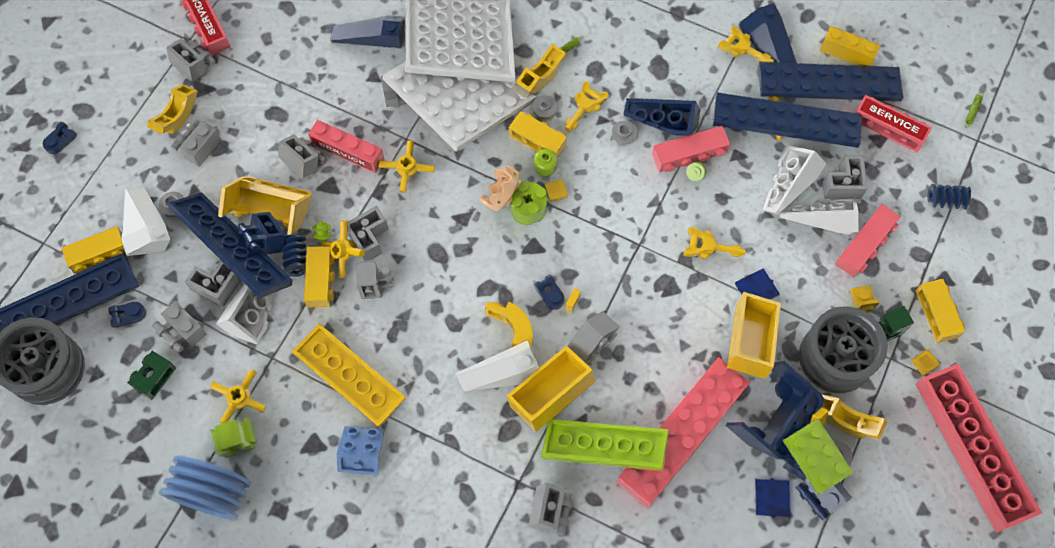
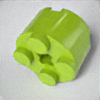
(537, 203)
(233, 437)

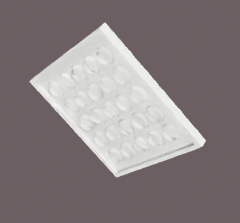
(460, 39)
(456, 105)

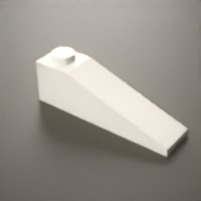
(796, 172)
(837, 216)
(142, 224)
(246, 316)
(501, 370)

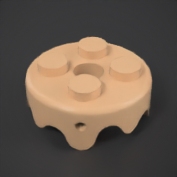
(502, 189)

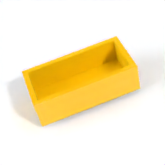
(754, 335)
(551, 388)

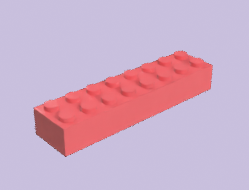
(687, 429)
(977, 448)

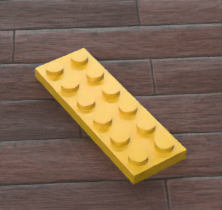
(349, 375)

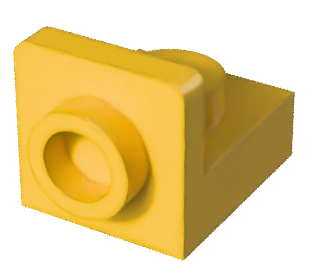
(864, 298)

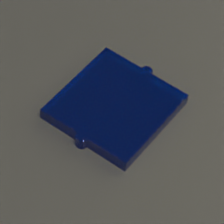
(758, 284)
(772, 498)

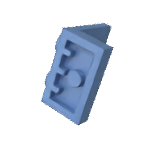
(359, 450)

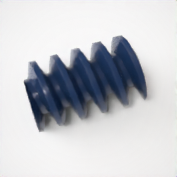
(949, 195)
(293, 255)

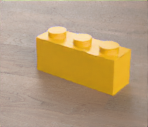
(849, 47)
(537, 134)
(93, 250)
(319, 277)
(940, 310)

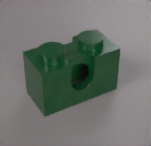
(896, 323)
(151, 385)

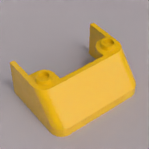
(259, 196)

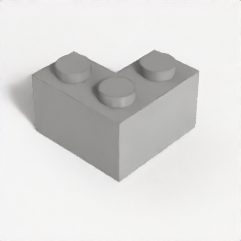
(848, 182)
(365, 228)
(213, 286)
(592, 335)

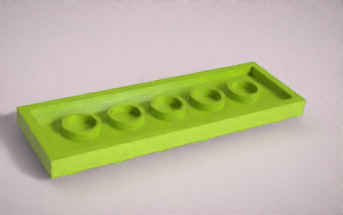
(606, 444)

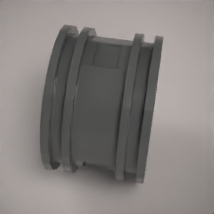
(858, 334)
(28, 352)

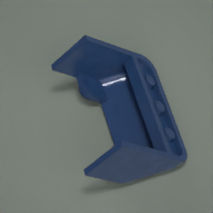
(795, 412)

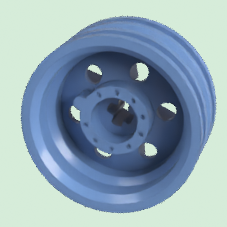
(205, 487)

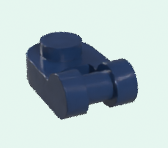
(53, 143)
(554, 298)
(133, 312)

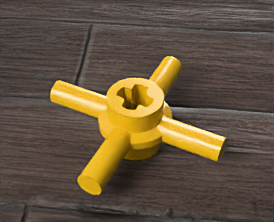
(406, 166)
(343, 248)
(232, 392)

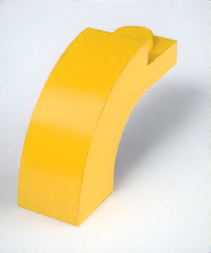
(543, 72)
(176, 111)
(514, 318)
(852, 421)

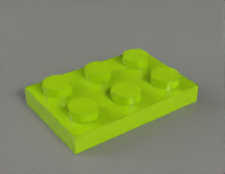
(818, 456)

